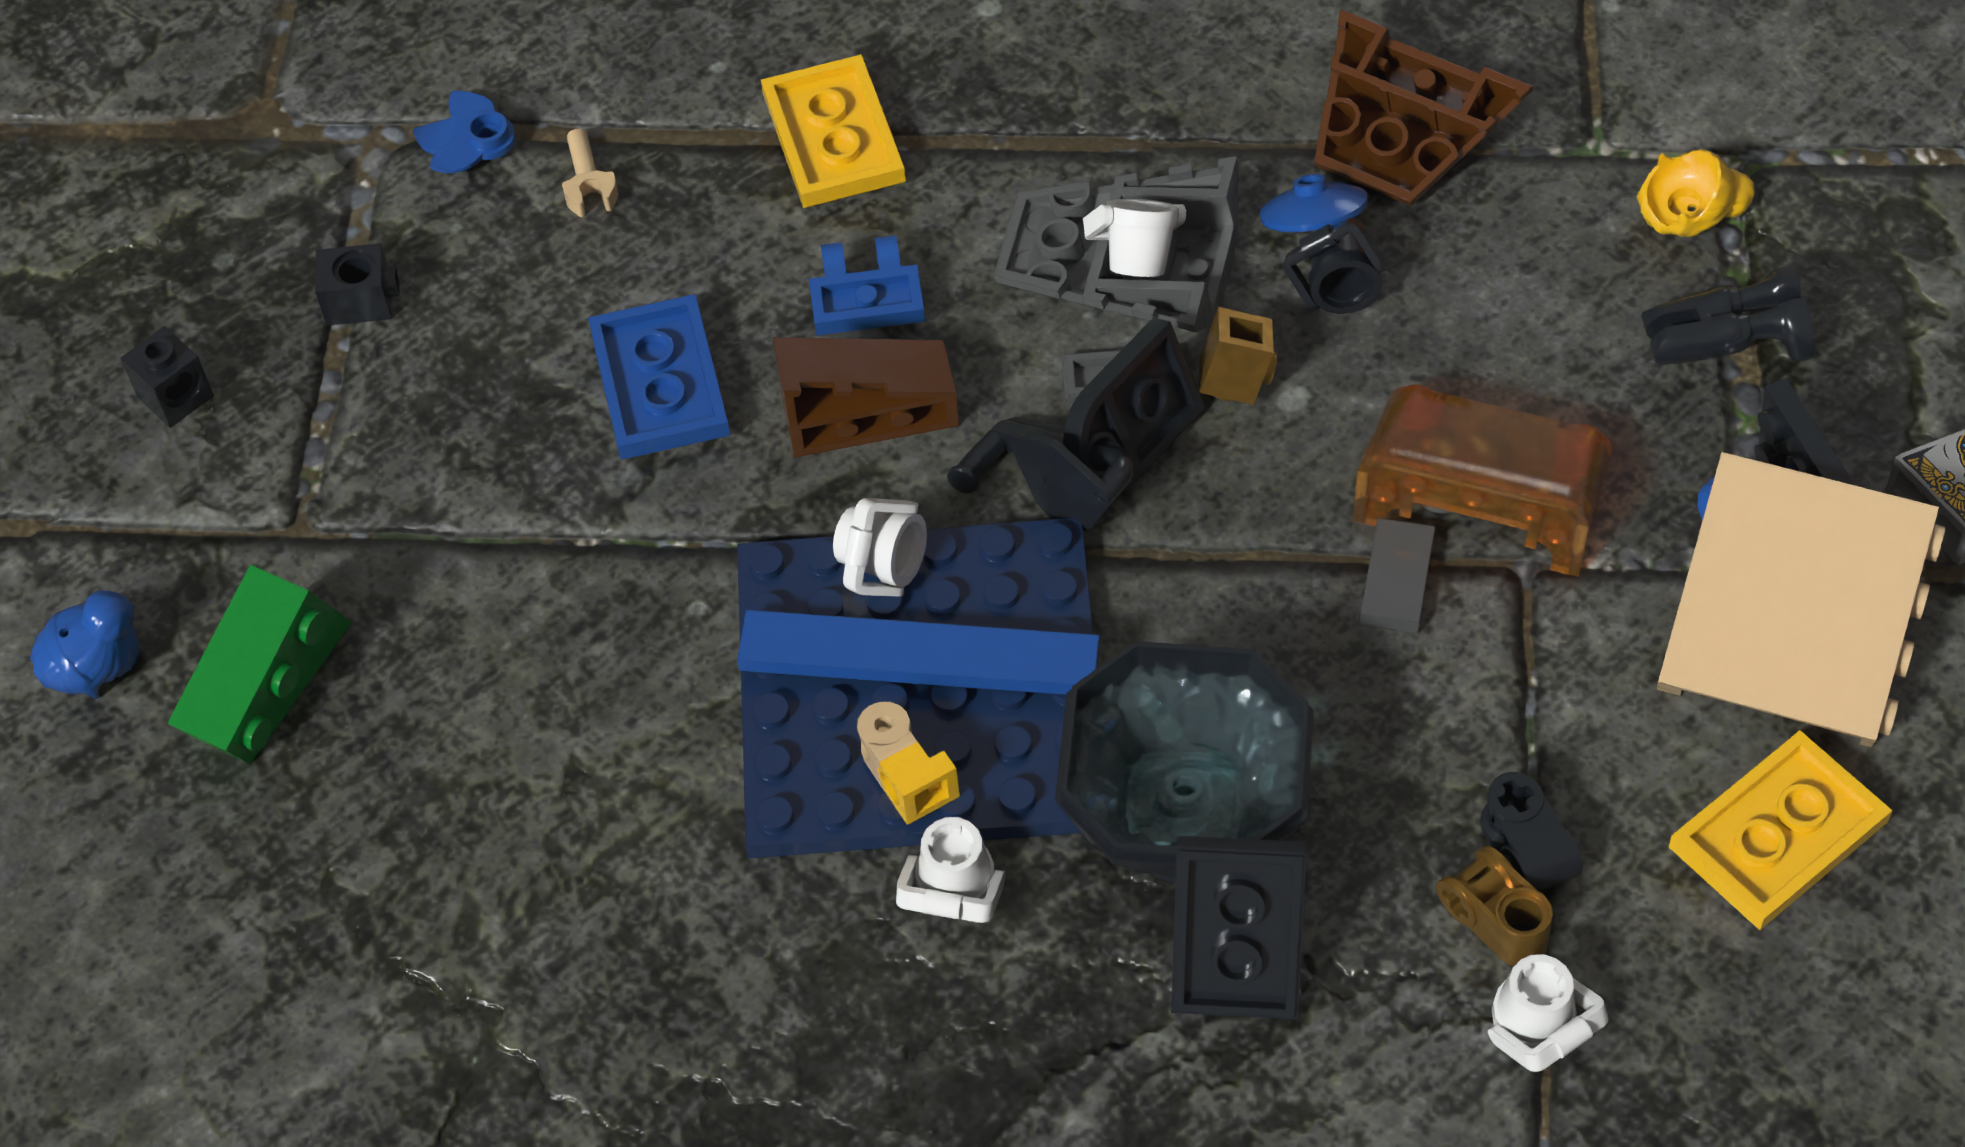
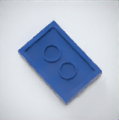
(658, 377)

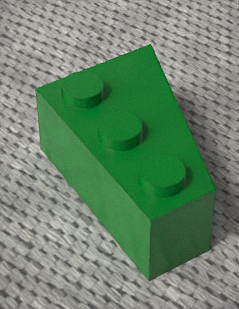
(257, 664)

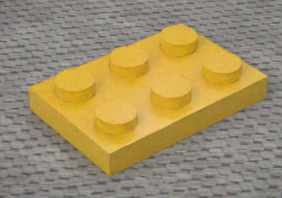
(833, 131)
(1780, 829)

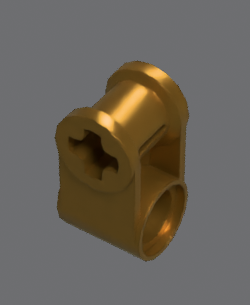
(1492, 898)

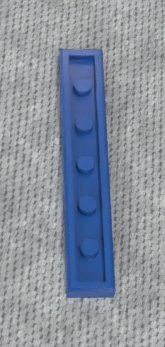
(915, 652)

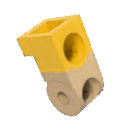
(901, 765)

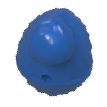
(96, 645)

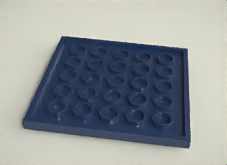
(800, 732)

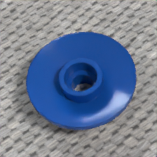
(1313, 205)

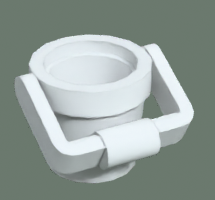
(1136, 232)
(883, 541)
(951, 874)
(1538, 1013)

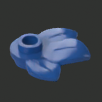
(467, 137)

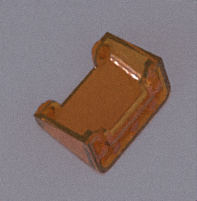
(1487, 467)

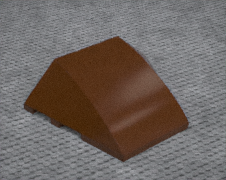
(1402, 114)

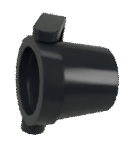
(1343, 268)

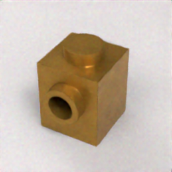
(1237, 356)

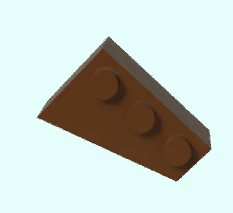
(862, 390)

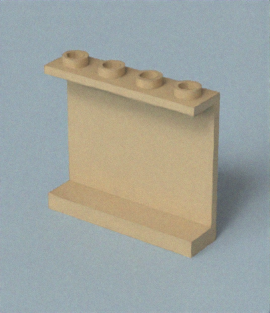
(1802, 597)

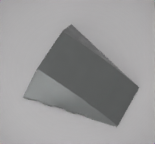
(1052, 258)

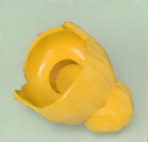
(1696, 181)

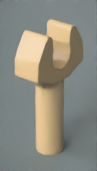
(587, 178)

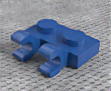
(868, 297)

